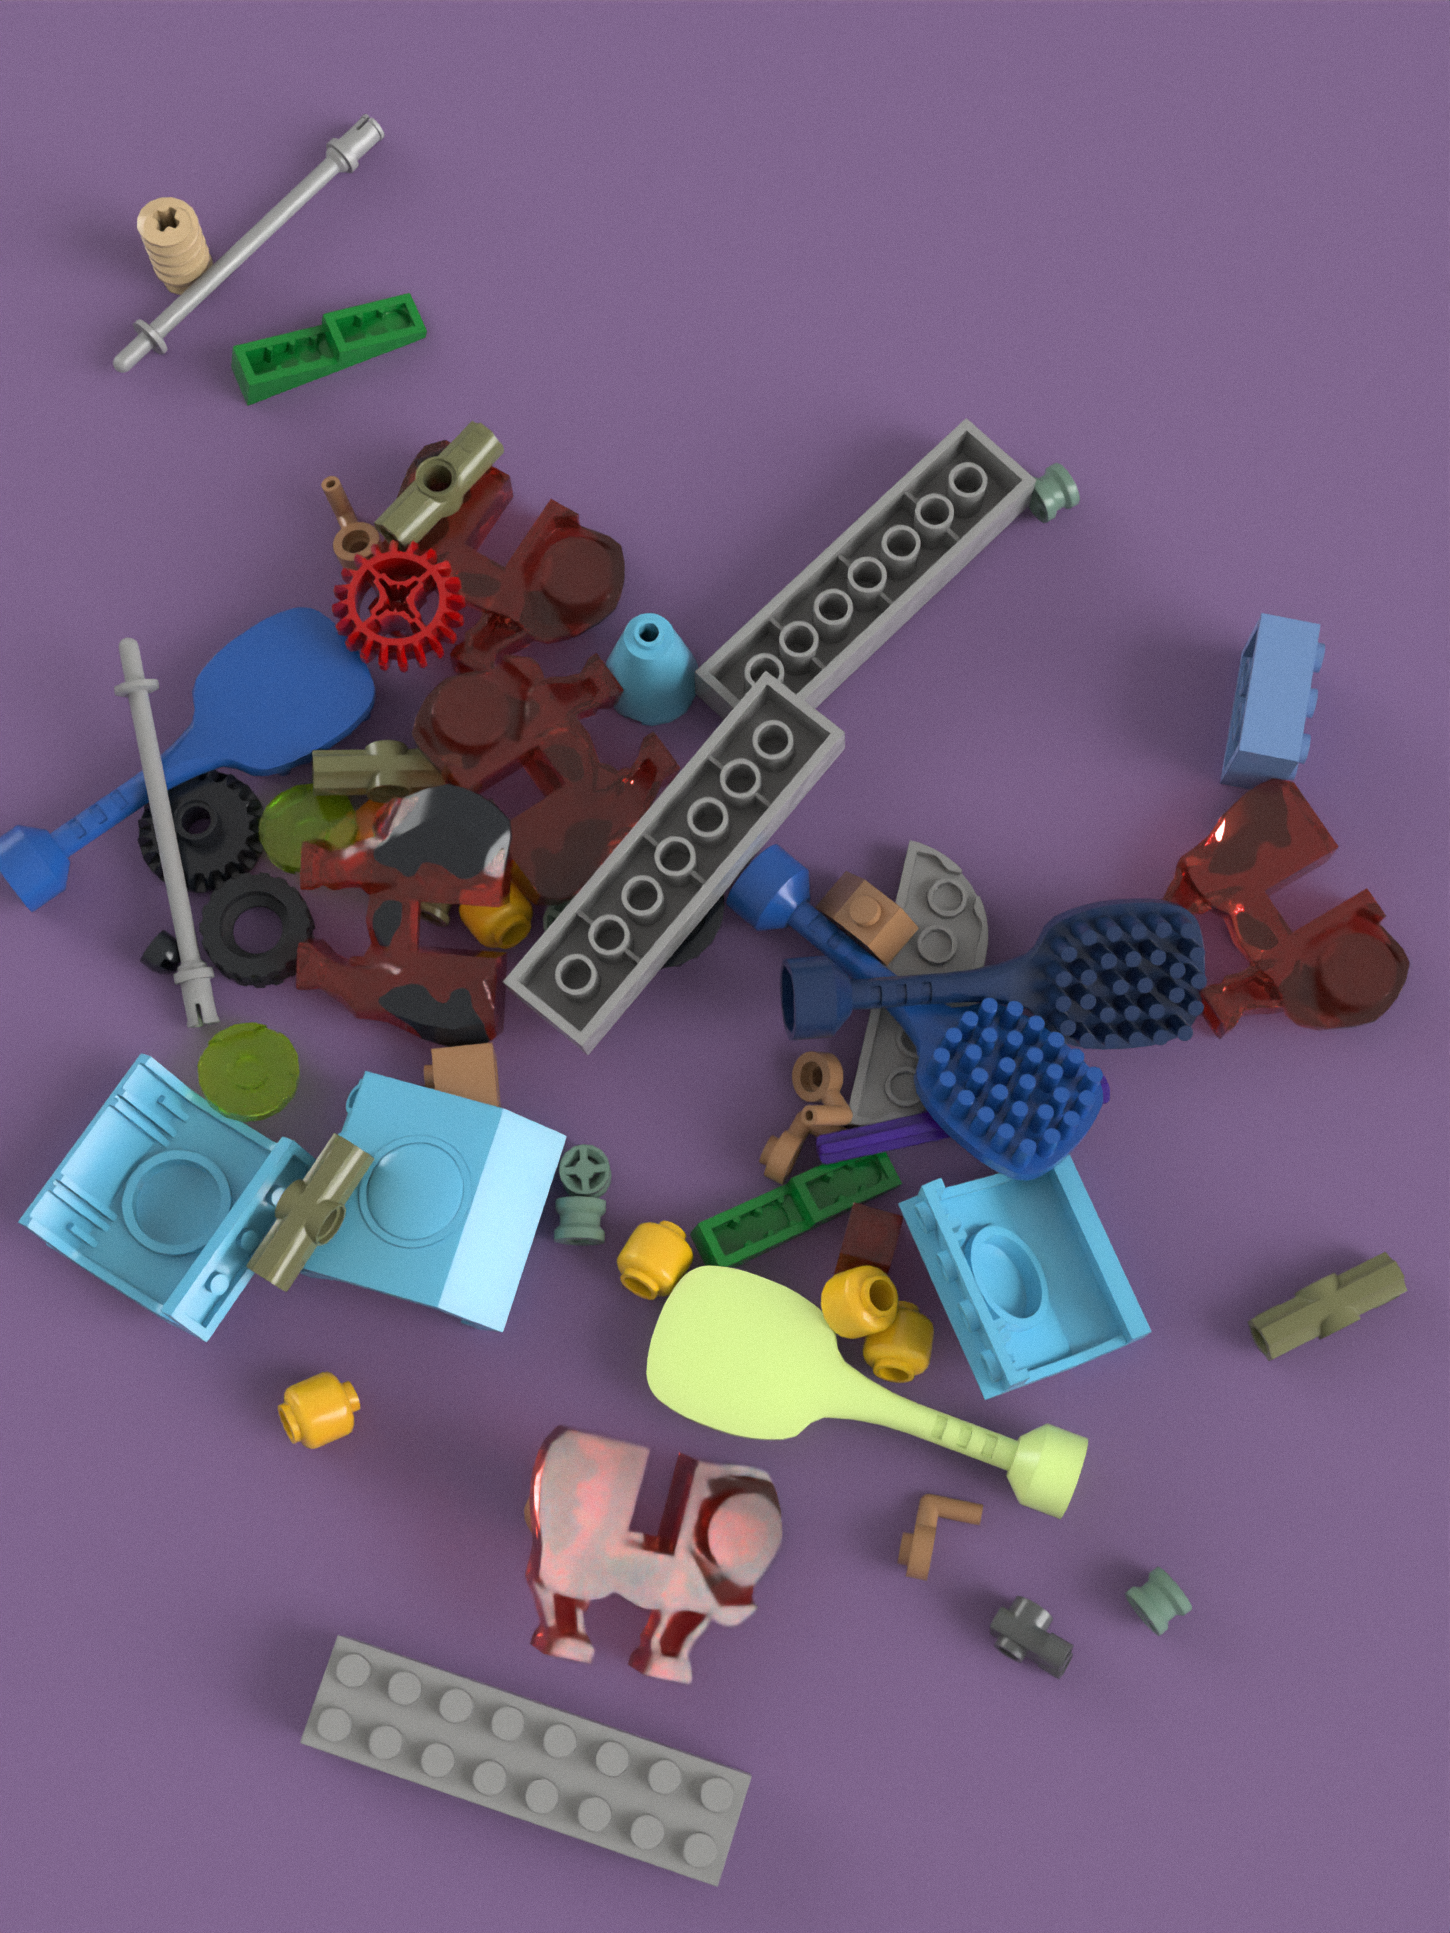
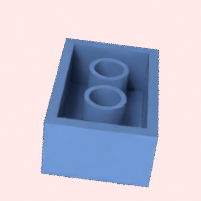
(1272, 702)

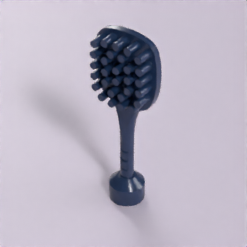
(1096, 975)

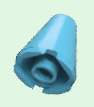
(653, 671)

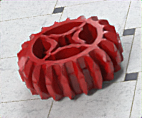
(425, 579)

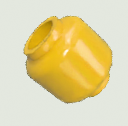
(502, 925)
(654, 1259)
(859, 1302)
(901, 1348)
(318, 1410)

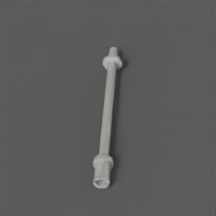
(341, 156)
(192, 972)

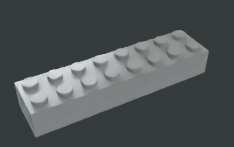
(874, 574)
(676, 862)
(527, 1759)

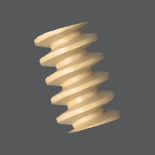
(174, 242)

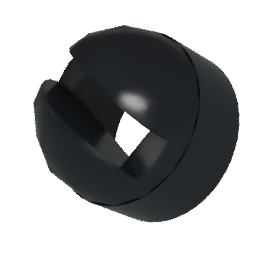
(162, 954)

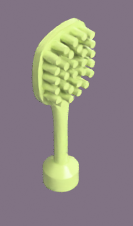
(769, 1365)

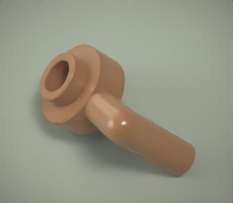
(354, 535)
(819, 1078)
(782, 1153)
(918, 1547)

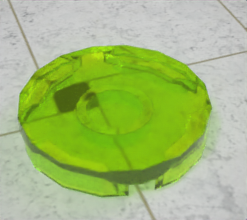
(301, 816)
(249, 1072)

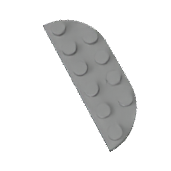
(948, 940)

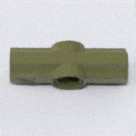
(459, 466)
(379, 771)
(310, 1212)
(1327, 1306)

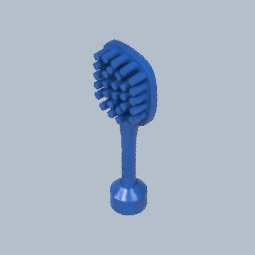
(255, 710)
(981, 1069)

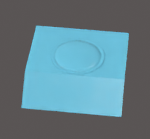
(166, 1198)
(444, 1201)
(1024, 1275)

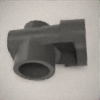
(1023, 1633)

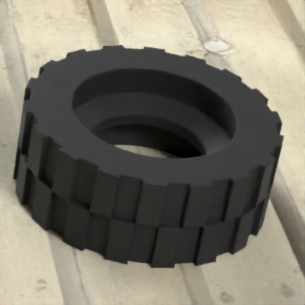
(233, 900)

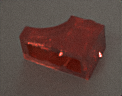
(869, 1239)

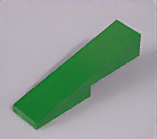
(341, 341)
(792, 1209)

